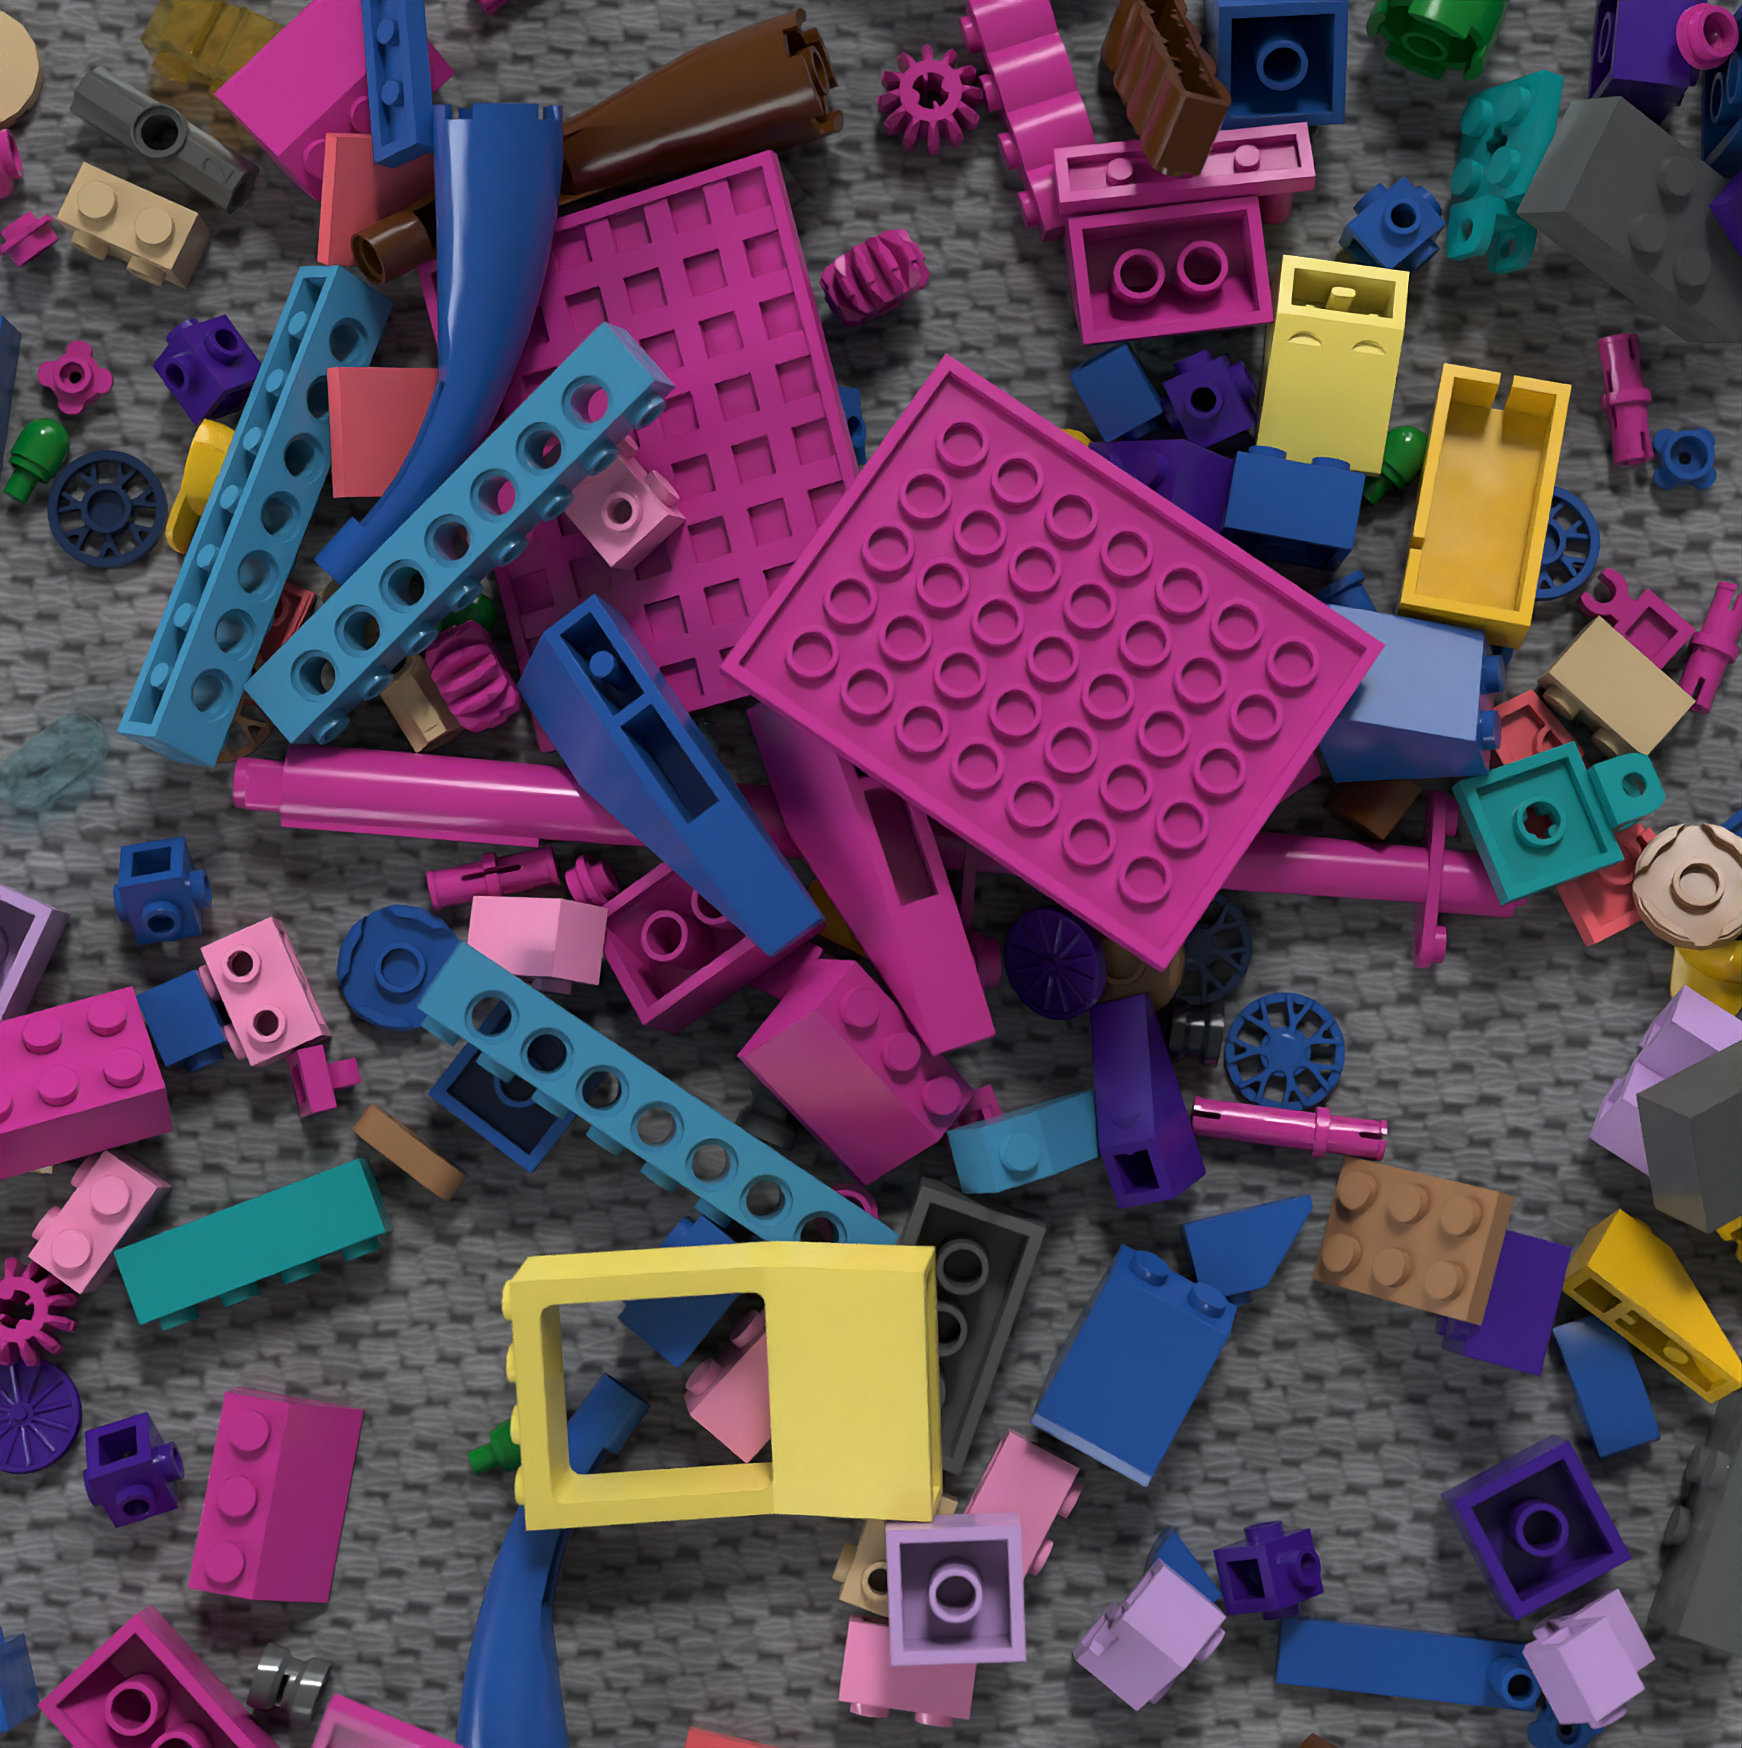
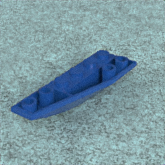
(657, 772)

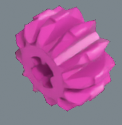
(918, 78)
(874, 277)
(472, 676)
(47, 1318)

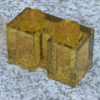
(204, 40)

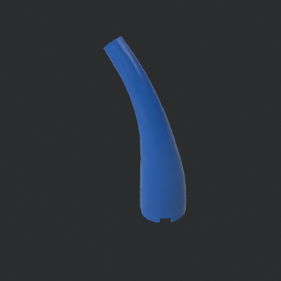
(494, 240)
(512, 1665)

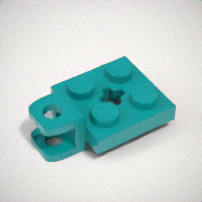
(1498, 156)
(1583, 811)

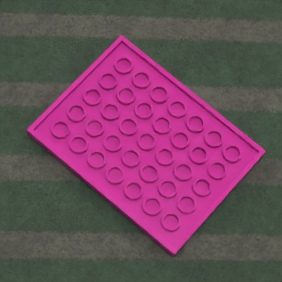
(1052, 661)

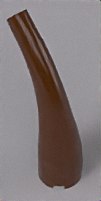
(691, 115)

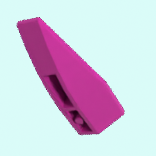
(883, 878)

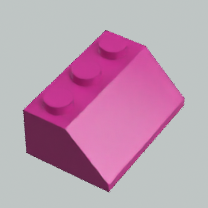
(308, 86)
(1168, 271)
(679, 951)
(855, 1070)
(276, 1497)
(150, 1693)

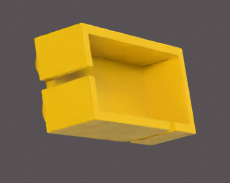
(1483, 503)

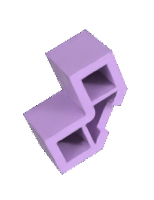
(1676, 1039)
(1151, 1636)
(1589, 1658)

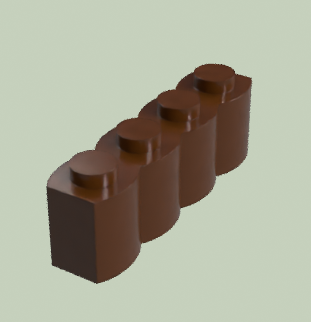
(1165, 83)

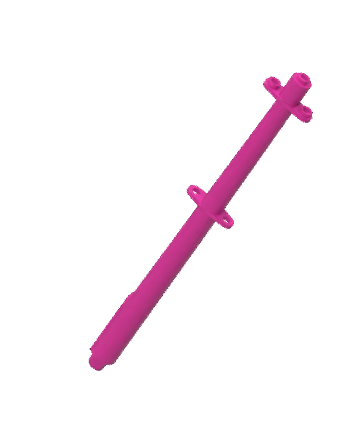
(536, 802)

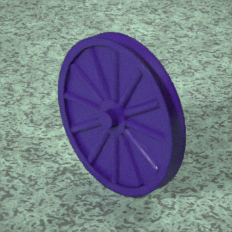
(1055, 962)
(36, 1416)

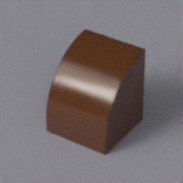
(1371, 806)

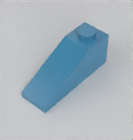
(1026, 1143)

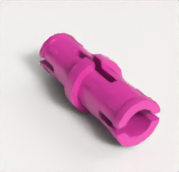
(1625, 399)
(1713, 647)
(493, 877)

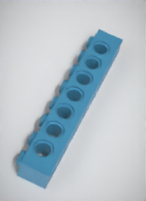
(269, 472)
(290, 681)
(473, 976)

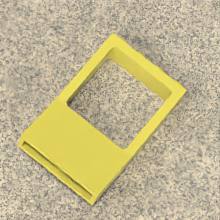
(845, 1374)

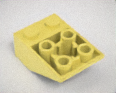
(1331, 361)

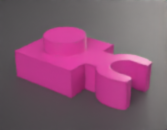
(1643, 622)

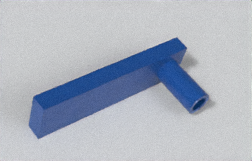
(398, 80)
(1405, 1663)

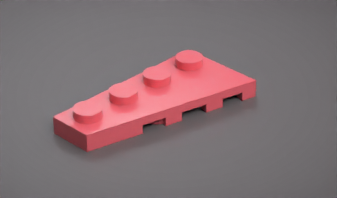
(1597, 902)

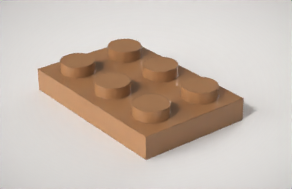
(1414, 1239)

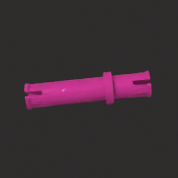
(1289, 1128)

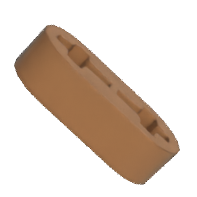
(410, 1152)

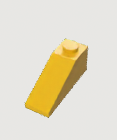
(1649, 1299)

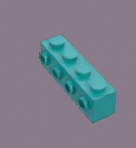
(253, 1242)

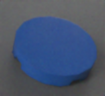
(410, 972)

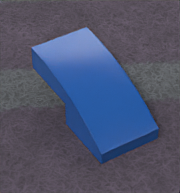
(1605, 1386)

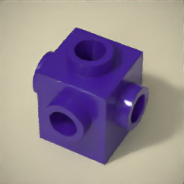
(208, 368)
(1206, 423)
(131, 1470)
(1269, 1571)

